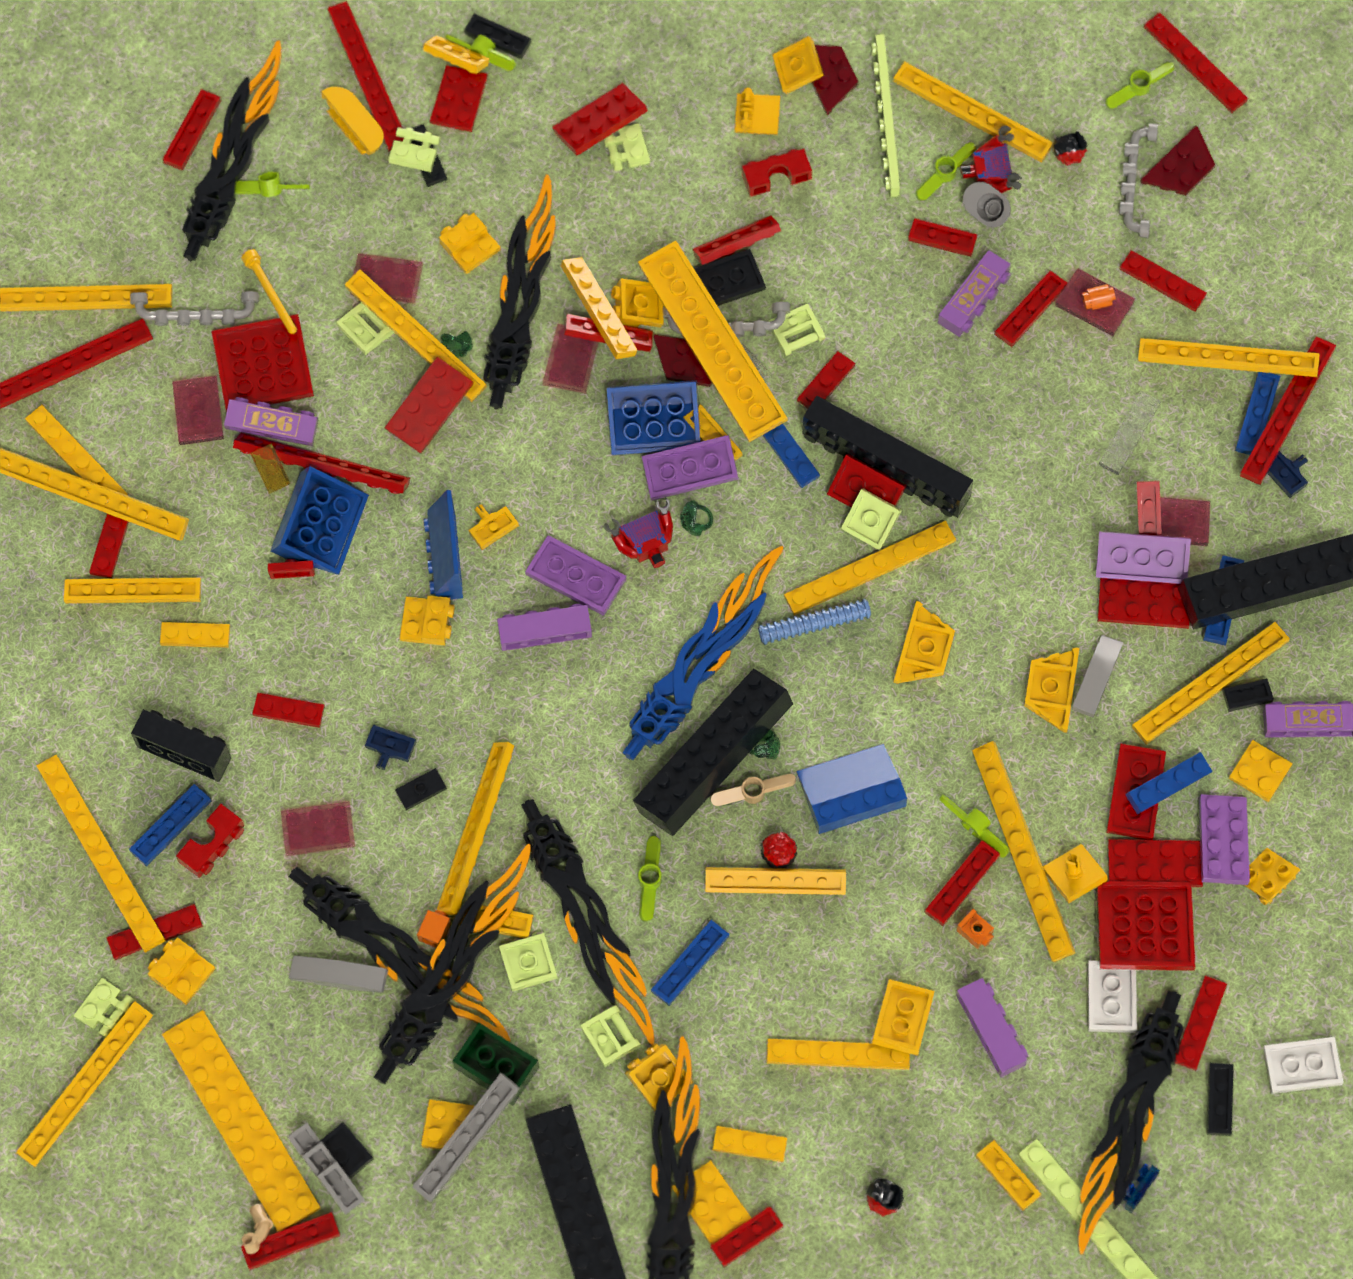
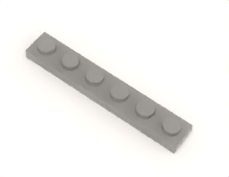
(466, 1137)

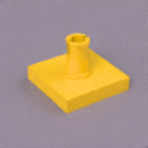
(1075, 873)

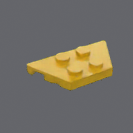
(925, 647)
(1052, 687)

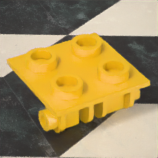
(757, 113)
(1270, 875)

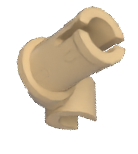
(262, 1227)

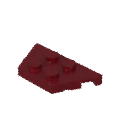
(837, 76)
(1183, 165)
(679, 361)

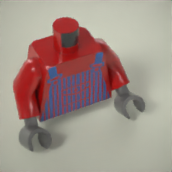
(992, 164)
(645, 536)

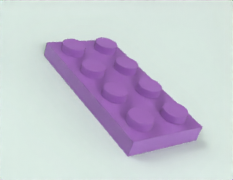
(690, 467)
(1142, 557)
(575, 575)
(1224, 839)

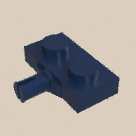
(1287, 474)
(389, 745)

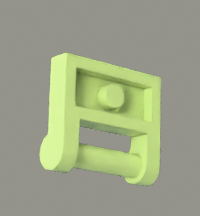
(795, 323)
(360, 332)
(603, 1039)

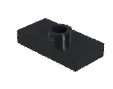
(1248, 695)
(420, 789)

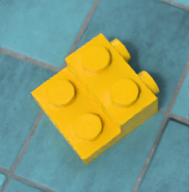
(468, 242)
(637, 304)
(427, 620)
(180, 970)
(654, 1073)

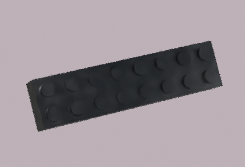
(922, 474)
(1268, 582)
(713, 752)
(574, 1195)

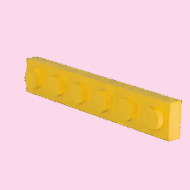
(599, 308)
(70, 450)
(132, 590)
(775, 880)
(835, 1054)

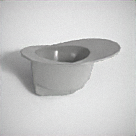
(983, 200)

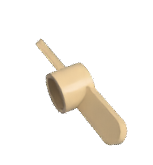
(738, 793)

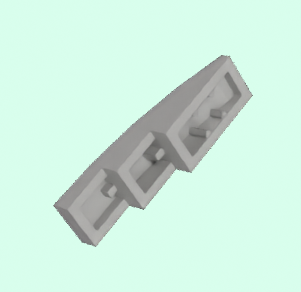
(1097, 676)
(338, 974)
(325, 1168)

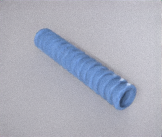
(814, 621)

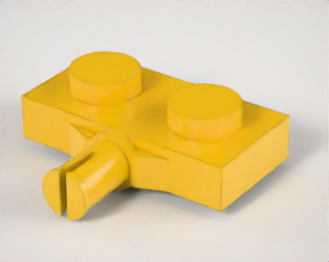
(492, 526)

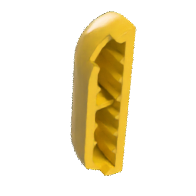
(353, 119)

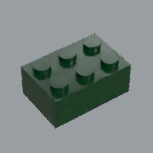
(489, 1054)

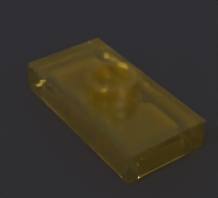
(270, 468)

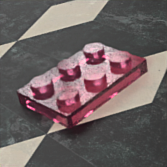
(394, 276)
(1105, 319)
(570, 362)
(198, 410)
(1186, 519)
(317, 828)

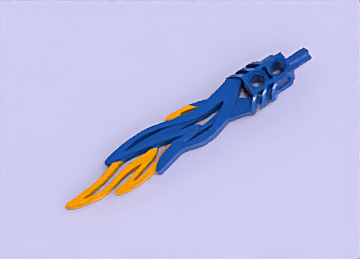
(719, 652)

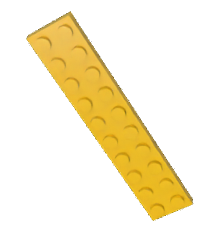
(712, 341)
(241, 1121)

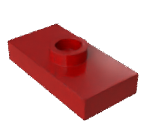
(291, 569)

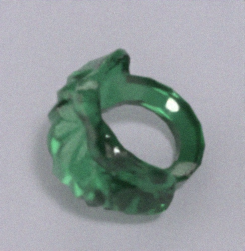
(458, 345)
(688, 518)
(770, 748)

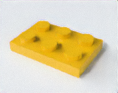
(903, 1017)
(715, 1206)

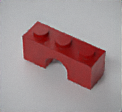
(792, 164)
(199, 857)

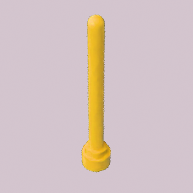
(252, 261)

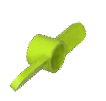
(486, 48)
(1132, 90)
(939, 177)
(267, 185)
(979, 823)
(648, 891)

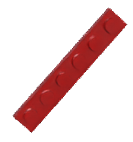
(1195, 62)

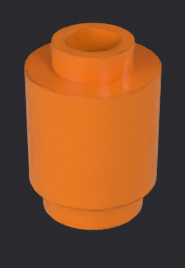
(1098, 297)

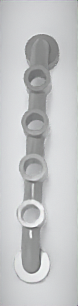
(1130, 171)
(185, 316)
(758, 327)

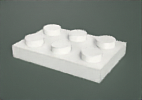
(1111, 999)
(1303, 1065)

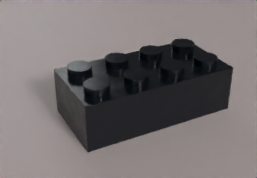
(181, 745)

